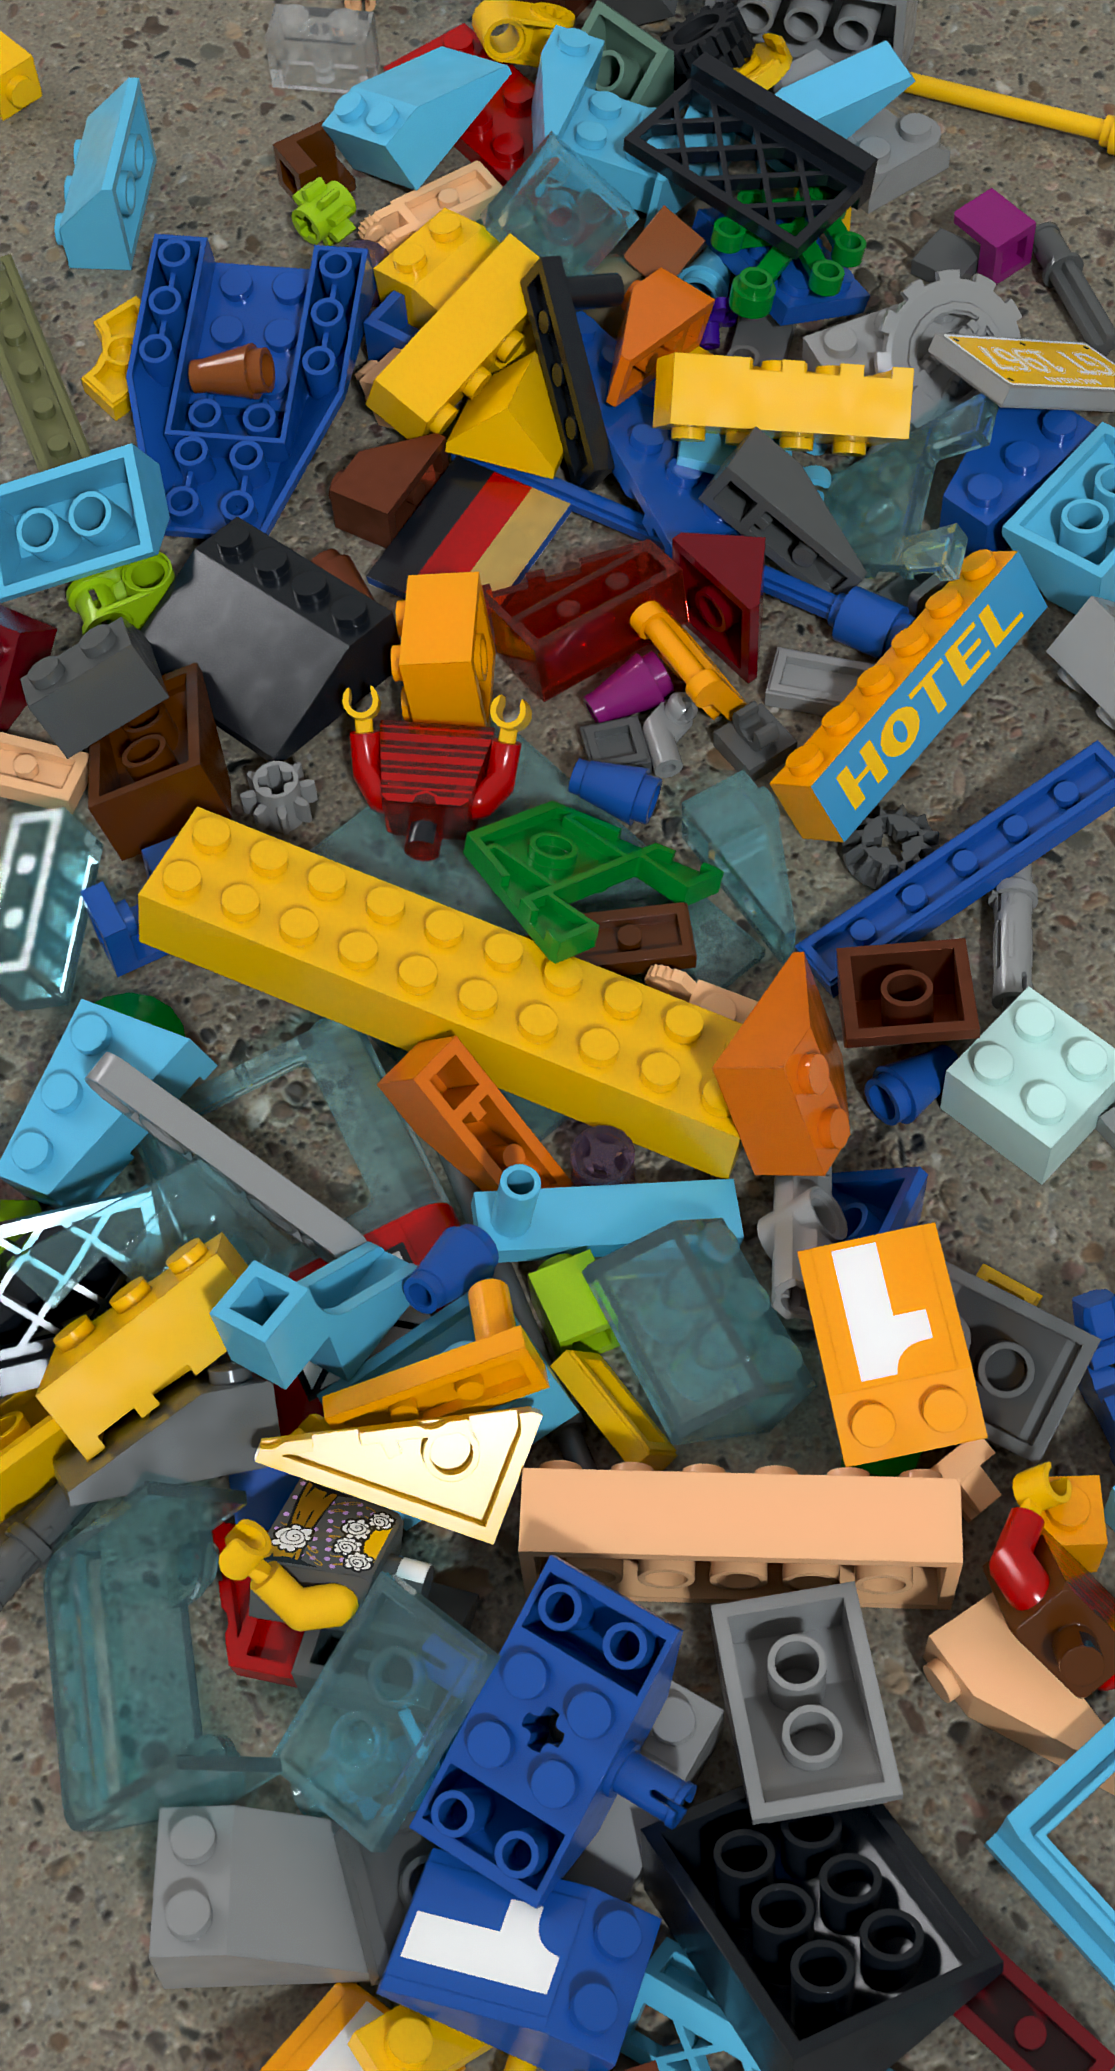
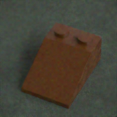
(159, 768)

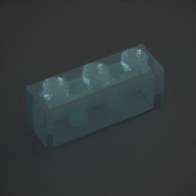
(41, 906)

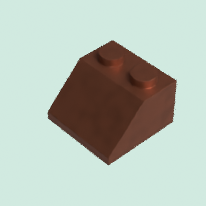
(906, 993)

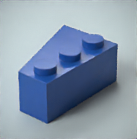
(1004, 475)

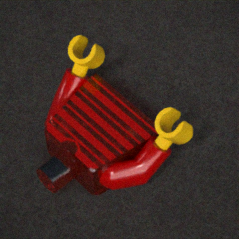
(434, 776)

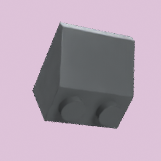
(94, 686)

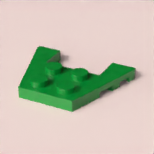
(560, 856)

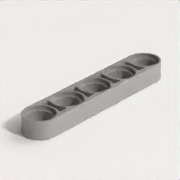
(243, 1171)

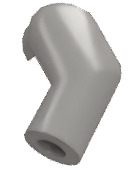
(665, 729)

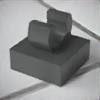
(754, 741)

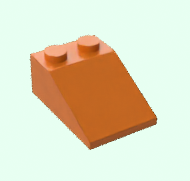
(787, 1079)

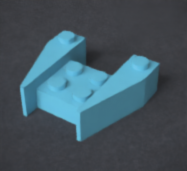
(598, 122)

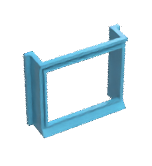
(1044, 1871)

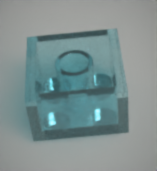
(560, 208)

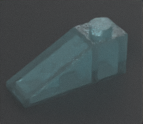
(740, 833)

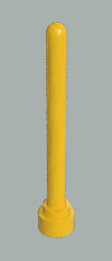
(1016, 109)

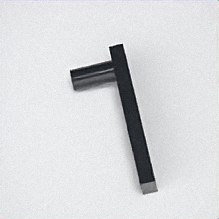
(551, 309)

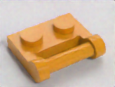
(687, 660)

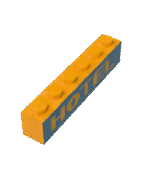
(908, 696)

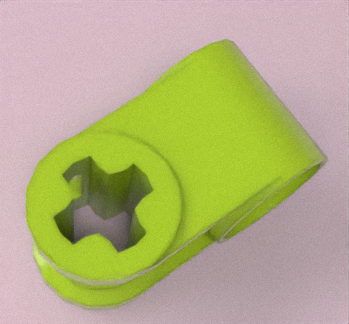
(122, 592)

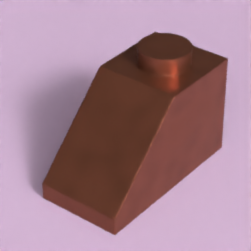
(386, 486)

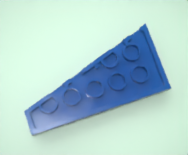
(646, 455)

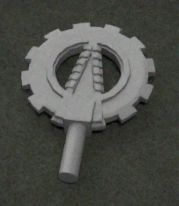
(923, 304)

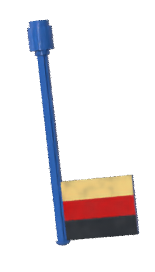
(504, 519)

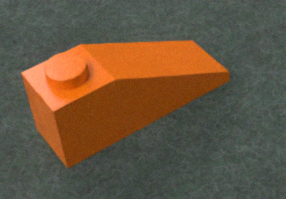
(658, 319)
(465, 1115)

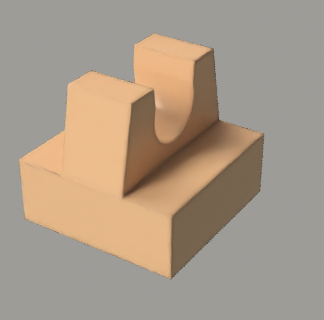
(976, 1486)

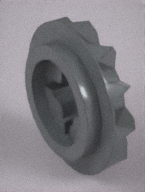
(875, 864)

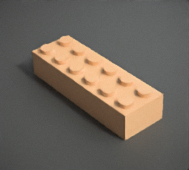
(746, 1534)

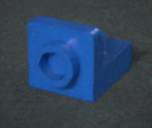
(117, 930)

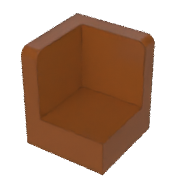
(664, 244)

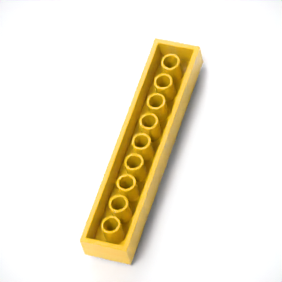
(430, 972)

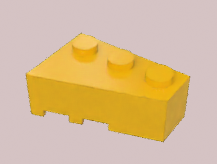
(139, 1343)

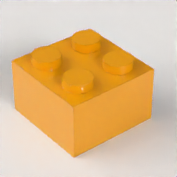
(444, 650)

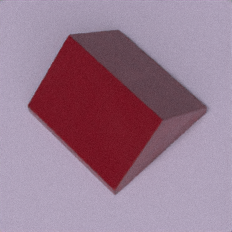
(724, 594)

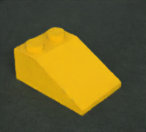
(434, 266)

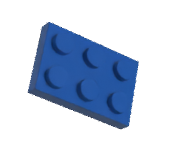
(793, 298)

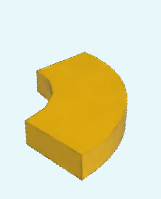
(107, 379)

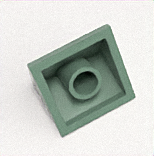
(632, 60)

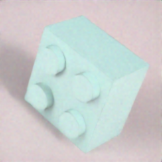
(1032, 1085)

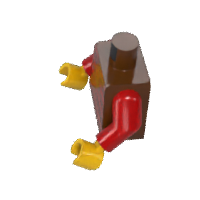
(1048, 1594)

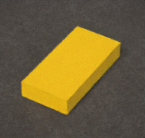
(614, 1409)

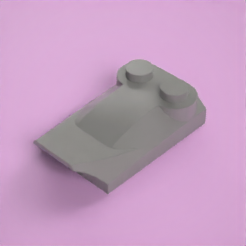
(904, 144)

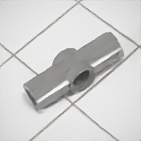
(800, 1220)

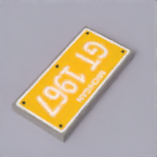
(1030, 371)

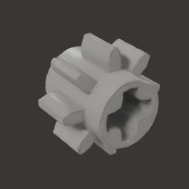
(279, 797)

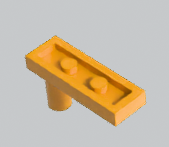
(460, 1381)

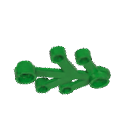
(754, 287)

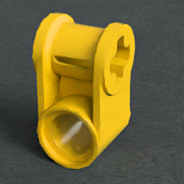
(527, 29)

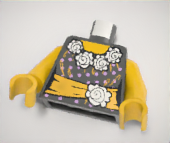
(319, 1555)

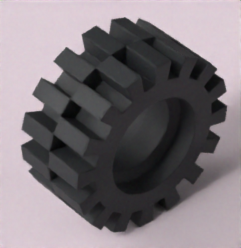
(714, 31)

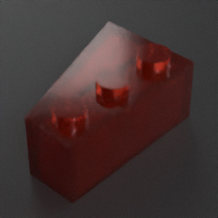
(579, 619)

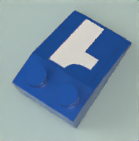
(522, 1978)

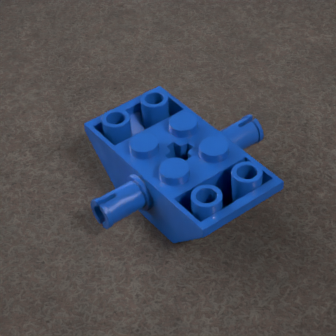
(530, 1804)

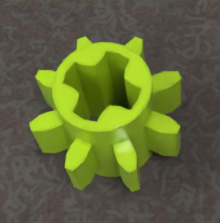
(323, 212)

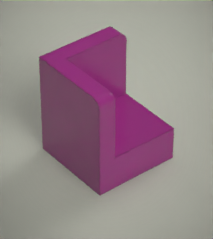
(1001, 230)

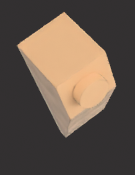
(1006, 1686)

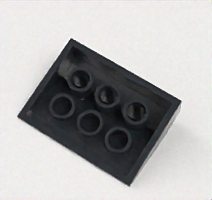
(270, 638)
(816, 1931)

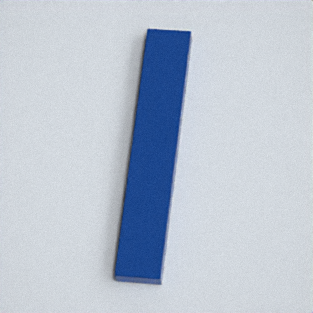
(970, 862)

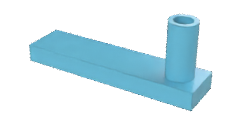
(547, 1222)

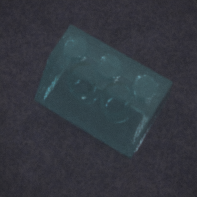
(700, 1332)

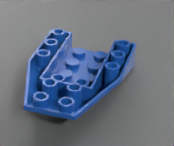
(227, 451)

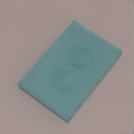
(384, 1711)

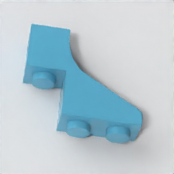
(323, 1318)

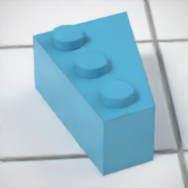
(69, 1136)

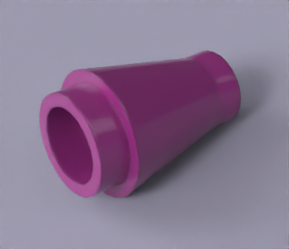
(631, 689)

